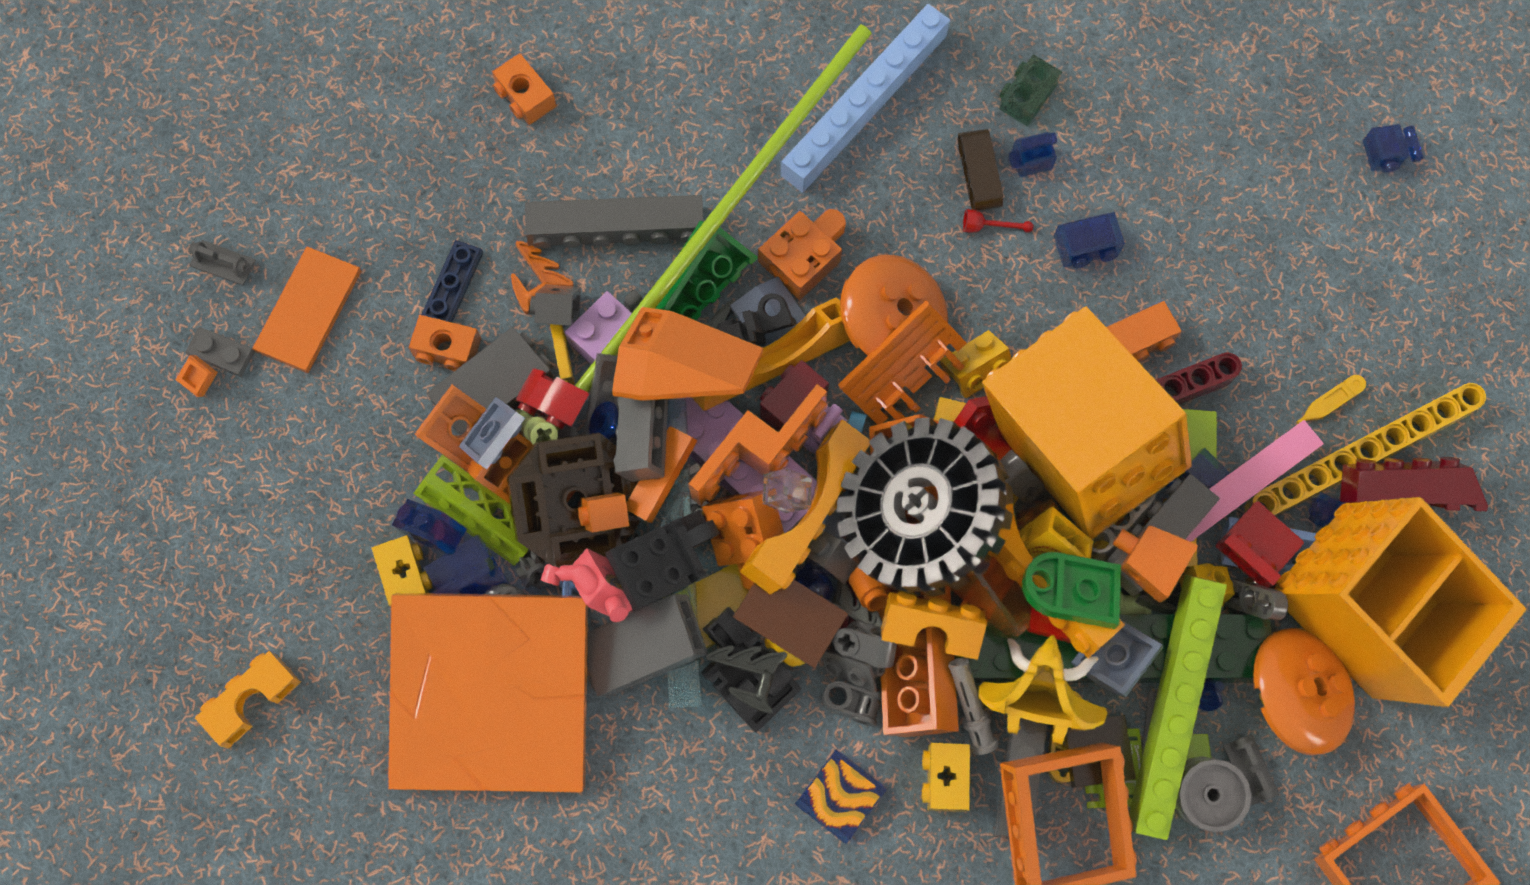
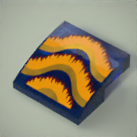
(841, 796)

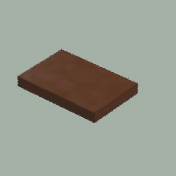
(792, 620)

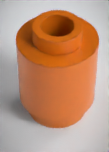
(869, 591)

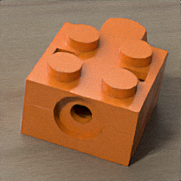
(804, 250)
(742, 527)

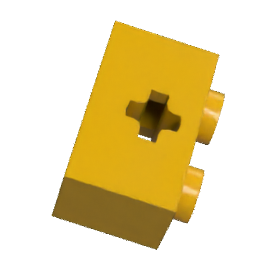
(391, 558)
(956, 795)

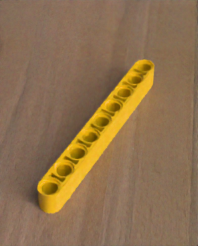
(1376, 444)

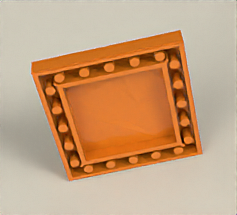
(488, 692)

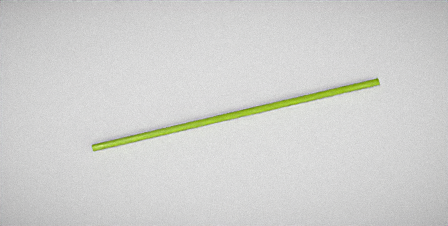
(735, 193)

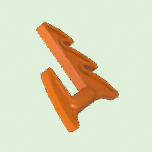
(539, 266)

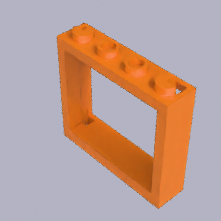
(1436, 817)
(1021, 819)

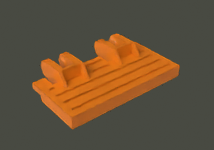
(901, 363)

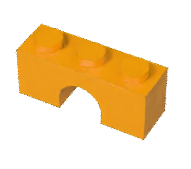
(908, 615)
(224, 715)

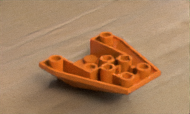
(681, 358)

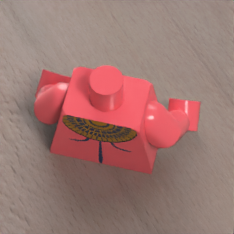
(595, 583)

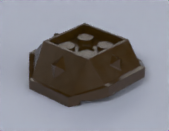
(540, 492)

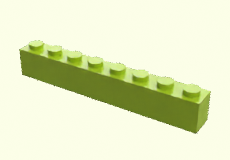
(1176, 706)

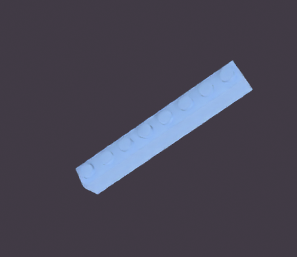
(864, 98)

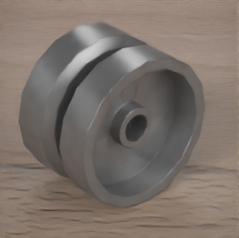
(1228, 790)

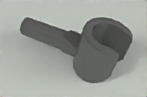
(632, 300)

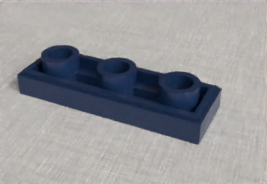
(458, 267)

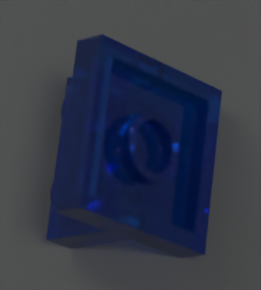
(467, 571)

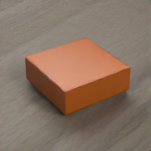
(196, 376)

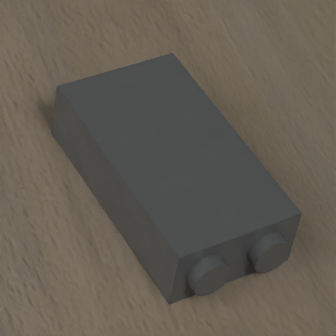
(495, 372)
(643, 645)

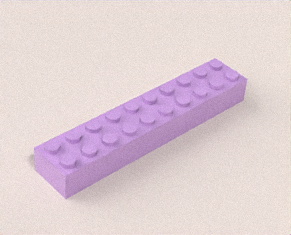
(709, 427)

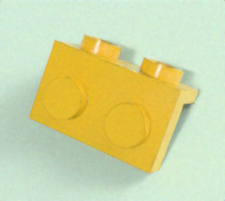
(979, 359)

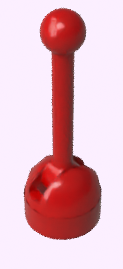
(974, 222)

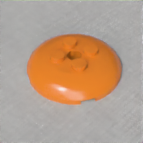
(875, 292)
(1304, 691)

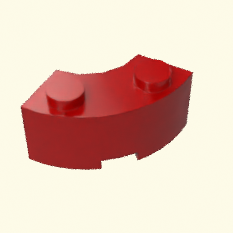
(551, 398)

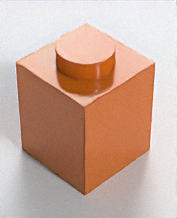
(604, 512)

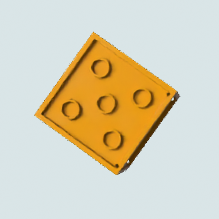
(1089, 421)
(1400, 600)

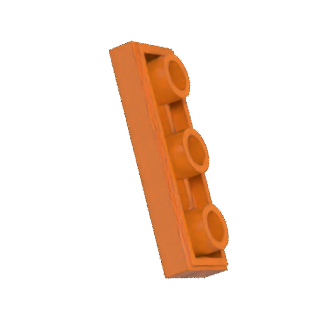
(651, 493)

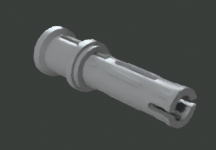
(976, 719)

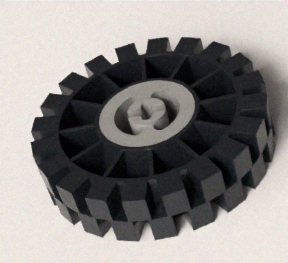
(952, 531)

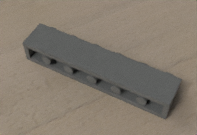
(612, 220)

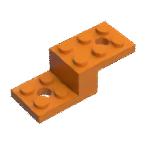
(437, 433)
(758, 446)

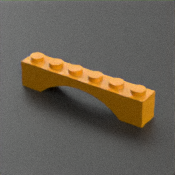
(813, 336)
(776, 557)
(1015, 559)

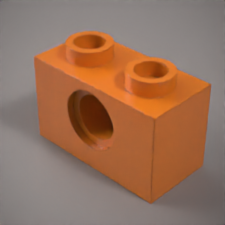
(519, 75)
(432, 332)

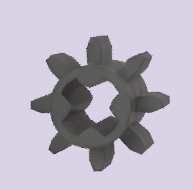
(531, 570)

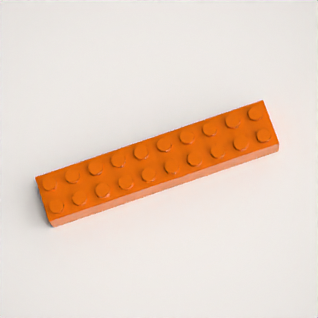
(919, 687)

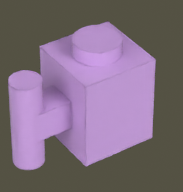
(816, 435)

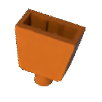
(1154, 559)

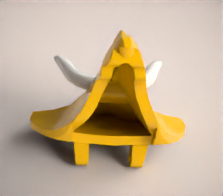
(1044, 693)

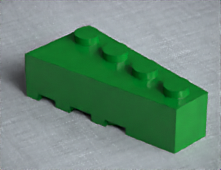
(707, 275)

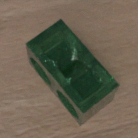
(1032, 91)

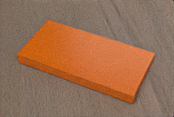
(307, 309)

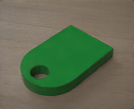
(1076, 589)

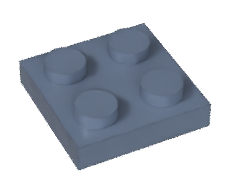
(492, 433)

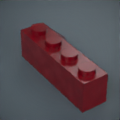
(1438, 483)

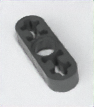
(1263, 596)

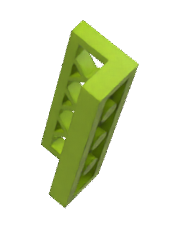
(473, 515)

